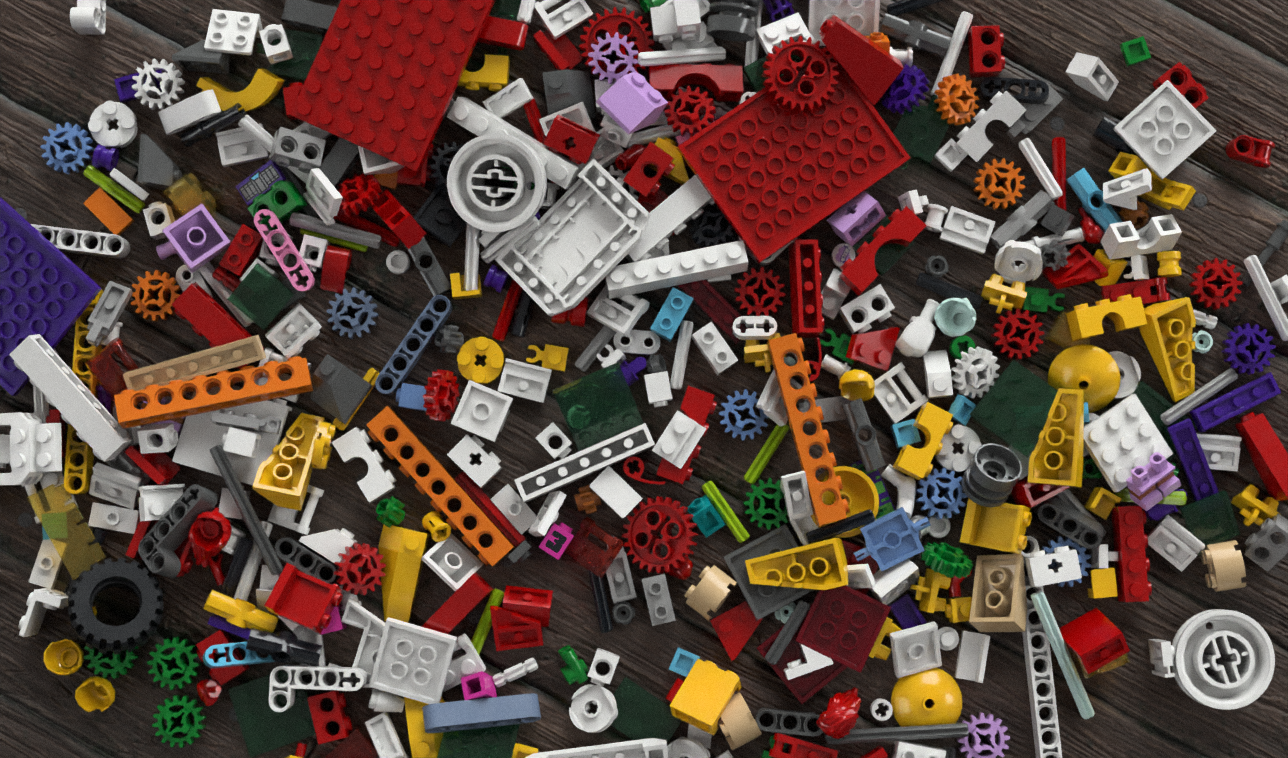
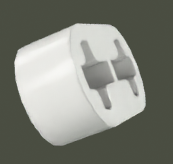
(752, 324)

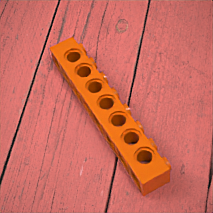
(778, 349)
(179, 407)
(387, 420)

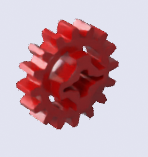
(697, 104)
(358, 193)
(1215, 274)
(749, 292)
(1014, 325)
(441, 395)
(363, 557)

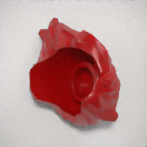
(209, 535)
(840, 714)

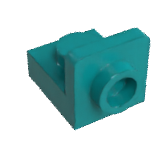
(705, 516)

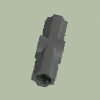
(914, 35)
(434, 274)
(869, 449)

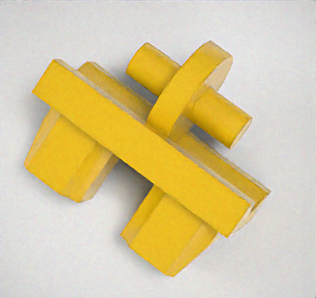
(1002, 295)
(758, 353)
(1253, 508)
(928, 590)
(880, 650)

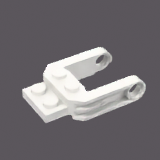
(32, 448)

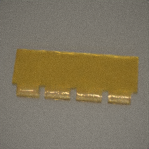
(61, 527)

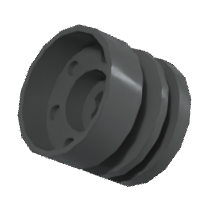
(732, 20)
(991, 475)

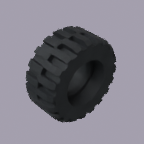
(115, 575)

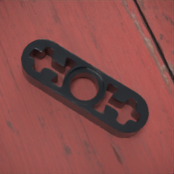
(1022, 83)

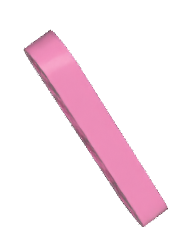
(281, 252)

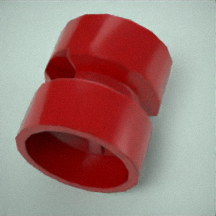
(575, 316)

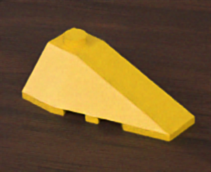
(1171, 344)
(1060, 443)
(288, 469)
(403, 561)
(807, 567)
(421, 743)

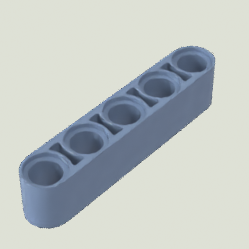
(403, 351)
(481, 713)

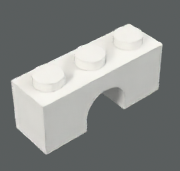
(1004, 108)
(1124, 241)
(356, 445)

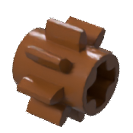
(1137, 217)
(587, 500)

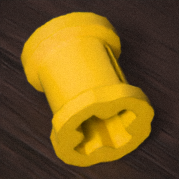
(436, 526)

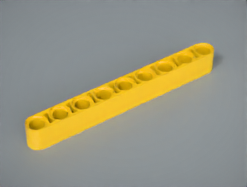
(73, 446)

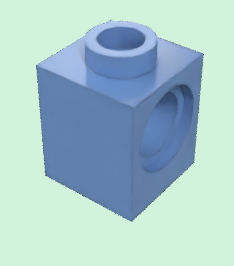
(411, 396)

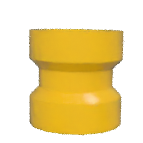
(1169, 264)

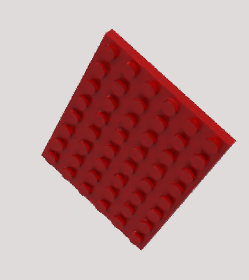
(390, 72)
(787, 169)

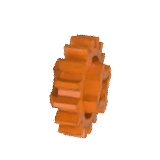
(956, 99)
(1003, 191)
(163, 292)

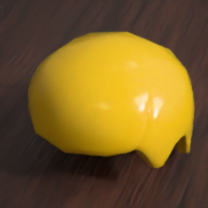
(856, 385)
(63, 657)
(95, 694)

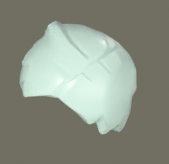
(955, 316)

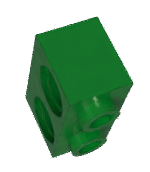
(274, 201)

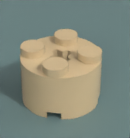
(1224, 566)
(710, 591)
(738, 723)

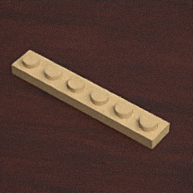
(197, 363)

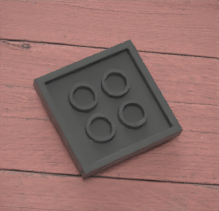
(763, 598)

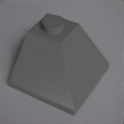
(197, 59)
(568, 88)
(155, 167)
(338, 389)

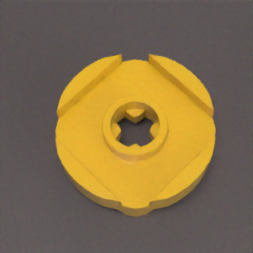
(494, 360)
(322, 448)

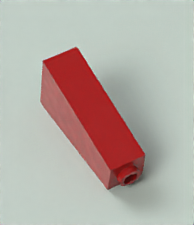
(863, 60)
(1266, 453)
(459, 605)

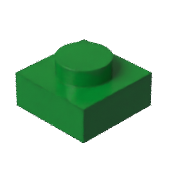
(1135, 51)

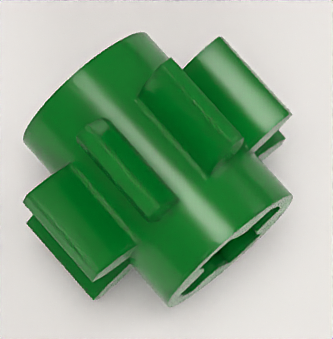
(390, 511)

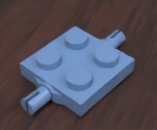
(892, 539)

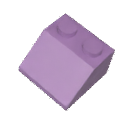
(632, 102)
(196, 238)

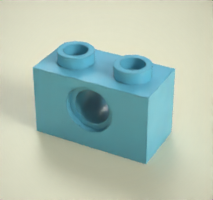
(671, 314)

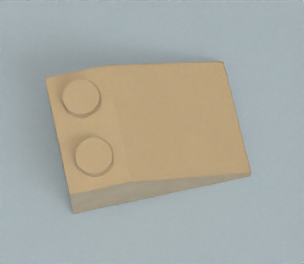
(999, 594)

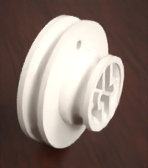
(476, 200)
(1240, 673)

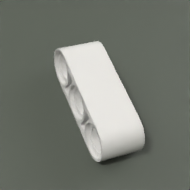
(189, 112)

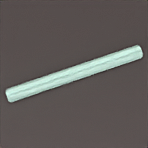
(1062, 654)

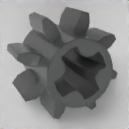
(1055, 255)
(449, 339)

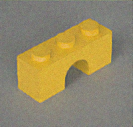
(492, 75)
(1087, 321)
(934, 424)

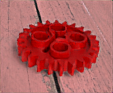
(611, 24)
(818, 84)
(642, 524)

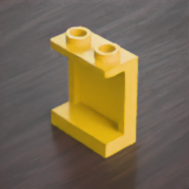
(996, 527)
(705, 695)

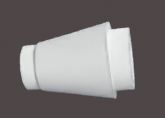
(385, 702)

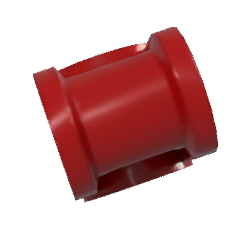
(1255, 151)

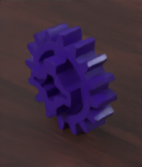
(906, 90)
(1248, 358)

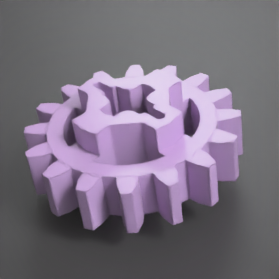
(611, 68)
(989, 731)

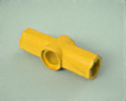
(240, 612)

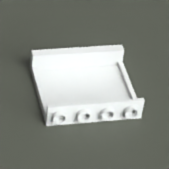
(201, 435)

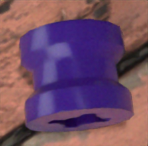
(105, 158)
(496, 279)

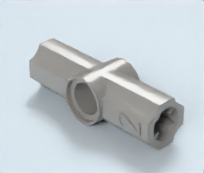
(1022, 219)

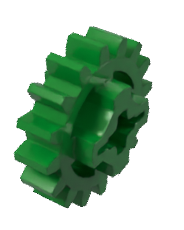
(761, 511)
(947, 560)
(178, 654)
(115, 661)
(187, 726)

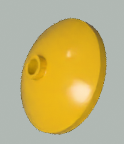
(1090, 365)
(858, 491)
(913, 690)

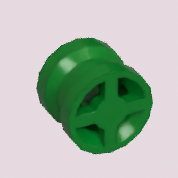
(955, 349)

